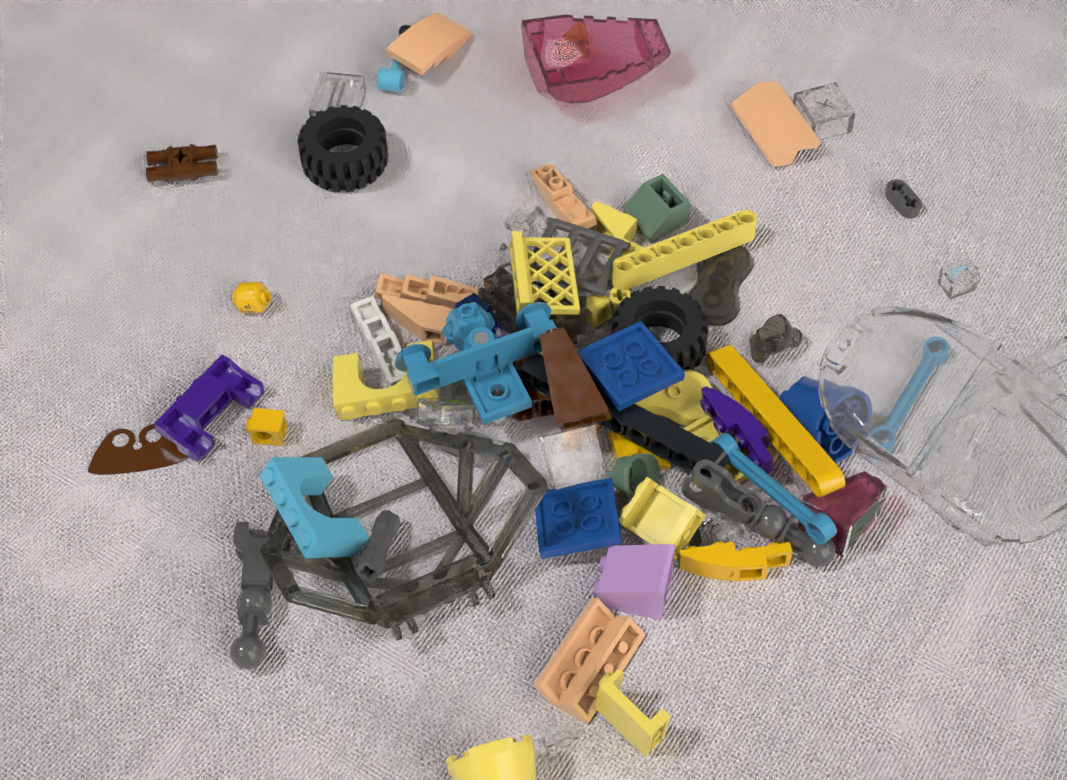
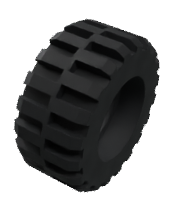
(345, 169)
(668, 310)

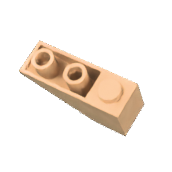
(417, 317)

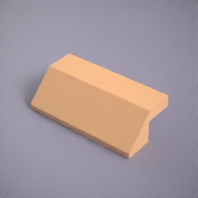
(774, 122)
(588, 652)

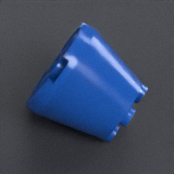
(805, 405)

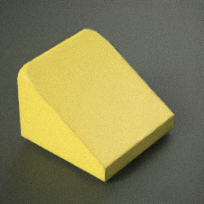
(598, 310)

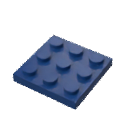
(630, 365)
(577, 519)

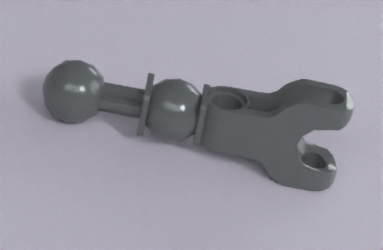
(770, 521)
(254, 599)

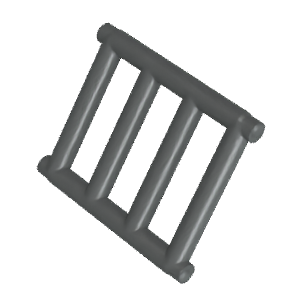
(597, 239)

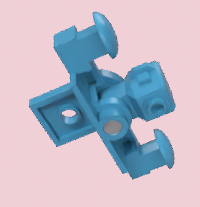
(483, 358)

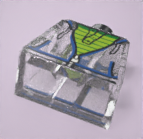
(446, 414)

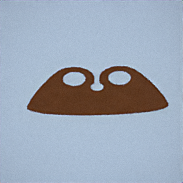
(125, 459)

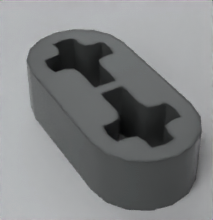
(905, 197)

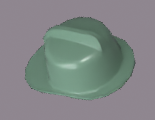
(632, 470)

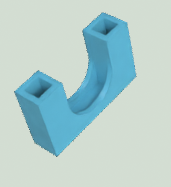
(314, 533)

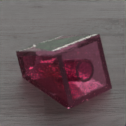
(850, 508)

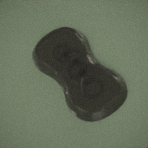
(720, 283)

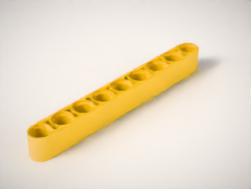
(784, 430)

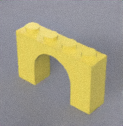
(356, 400)

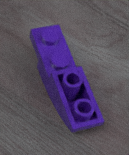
(740, 424)

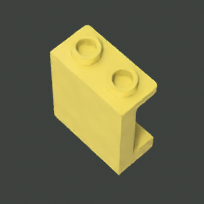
(661, 516)
(627, 718)

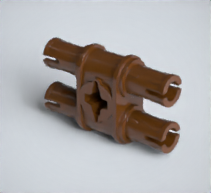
(182, 163)

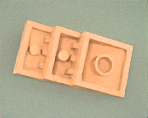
(428, 43)

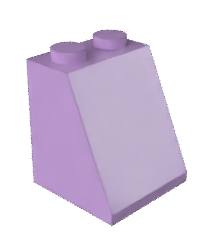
(636, 578)

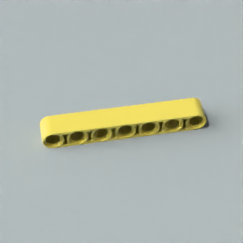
(684, 249)

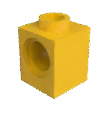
(267, 426)

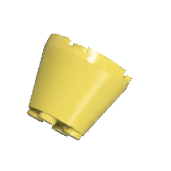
(496, 761)

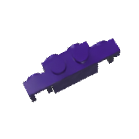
(203, 402)

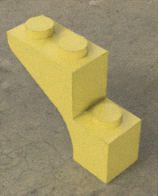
(615, 224)

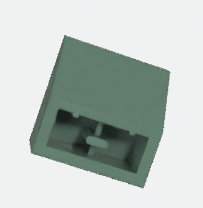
(658, 208)

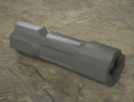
(373, 558)

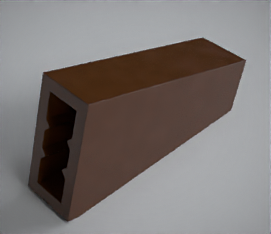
(571, 387)

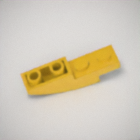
(725, 563)

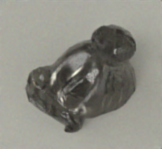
(774, 338)

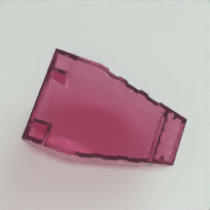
(590, 56)

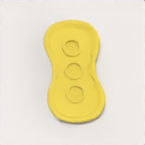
(680, 400)

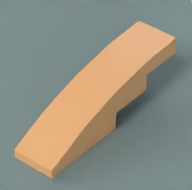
(436, 291)

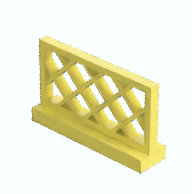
(521, 273)

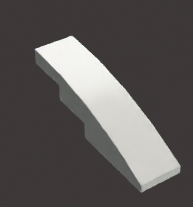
(378, 337)

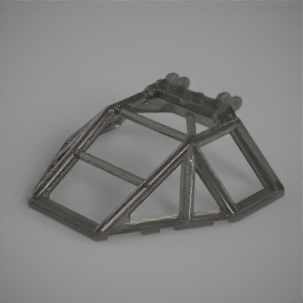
(449, 579)

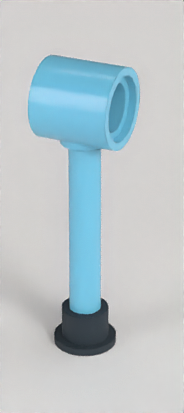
(392, 78)

